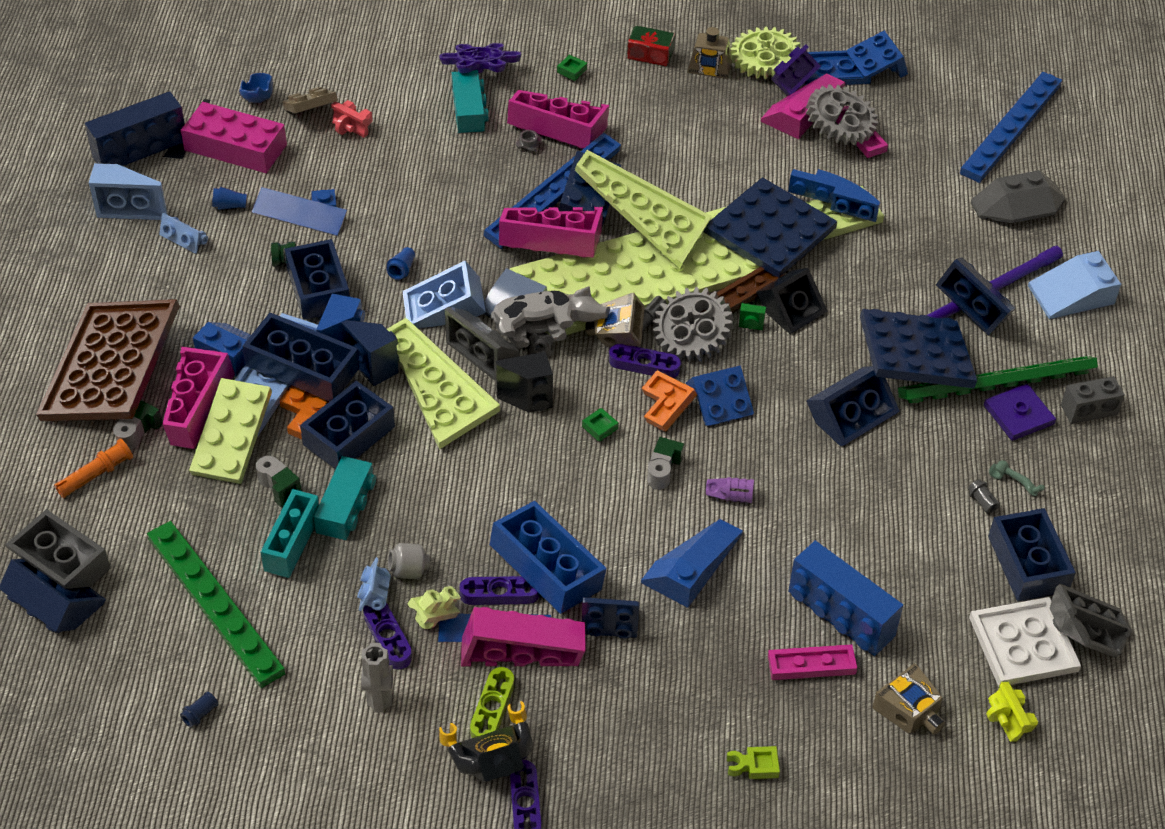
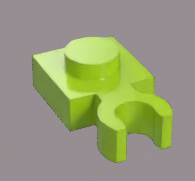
(758, 761)

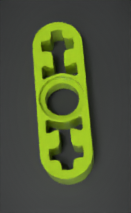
(490, 693)

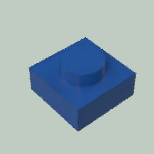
(324, 196)

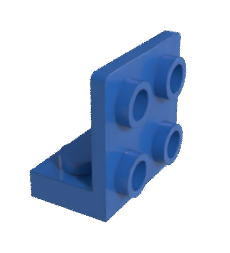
(877, 55)
(722, 395)

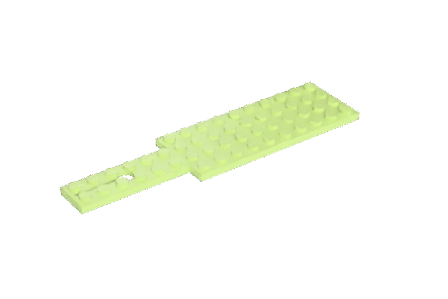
(639, 267)

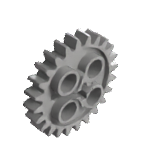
(857, 123)
(693, 324)

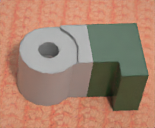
(133, 429)
(662, 460)
(277, 477)

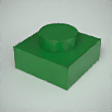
(572, 67)
(752, 316)
(600, 424)

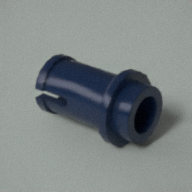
(194, 713)

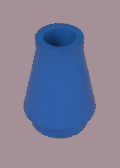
(228, 199)
(399, 265)

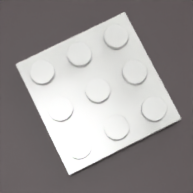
(1023, 642)

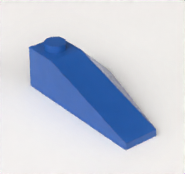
(690, 565)

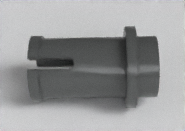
(984, 497)

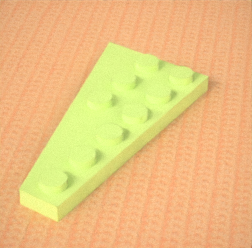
(659, 216)
(444, 392)

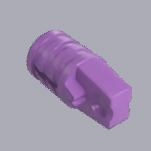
(722, 487)

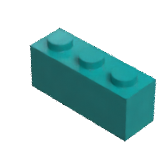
(469, 102)
(344, 498)
(290, 534)

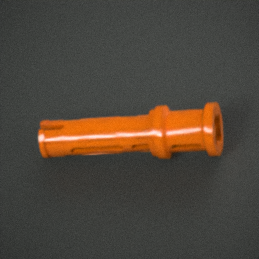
(103, 462)

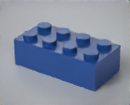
(547, 556)
(845, 598)

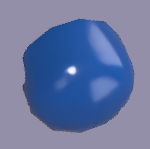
(258, 88)

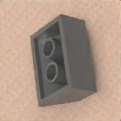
(476, 340)
(60, 551)

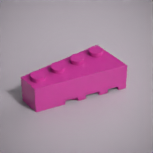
(557, 117)
(552, 230)
(194, 393)
(521, 639)

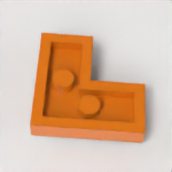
(671, 399)
(302, 404)

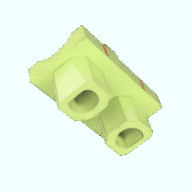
(435, 606)

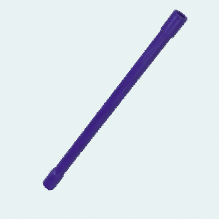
(1042, 260)

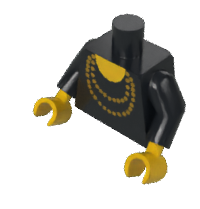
(493, 753)

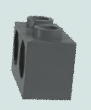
(1092, 400)

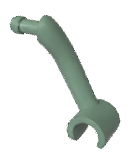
(998, 470)

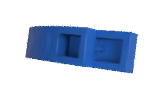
(841, 193)

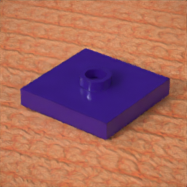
(1019, 412)

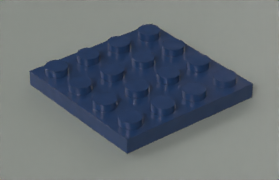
(770, 227)
(917, 348)

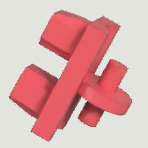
(349, 120)

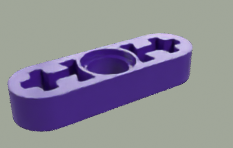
(625, 363)
(491, 598)
(389, 622)
(530, 790)

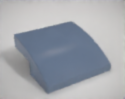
(510, 285)

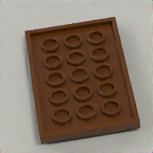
(108, 361)

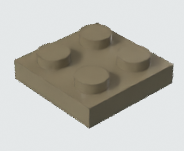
(315, 98)

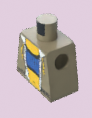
(711, 55)
(623, 323)
(910, 702)

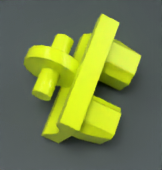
(1008, 710)

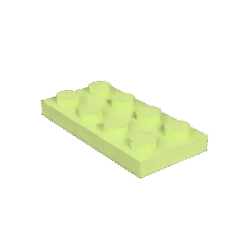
(230, 431)

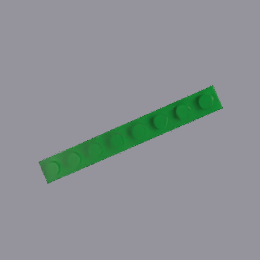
(1007, 377)
(216, 604)

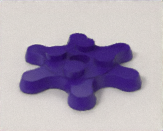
(480, 58)

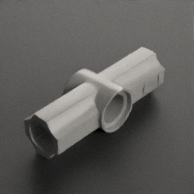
(377, 677)

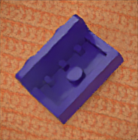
(796, 71)

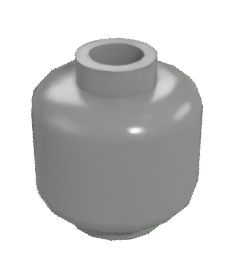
(408, 561)

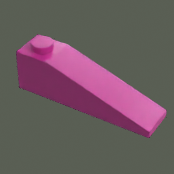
(790, 113)

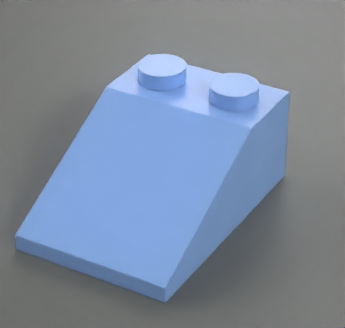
(125, 193)
(1076, 286)
(454, 287)

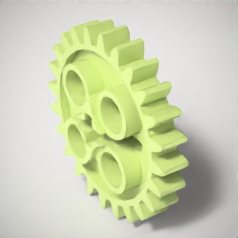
(762, 51)

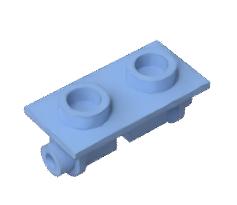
(181, 233)
(374, 586)

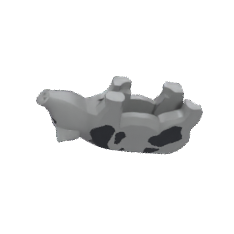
(545, 312)

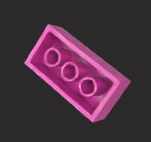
(234, 137)

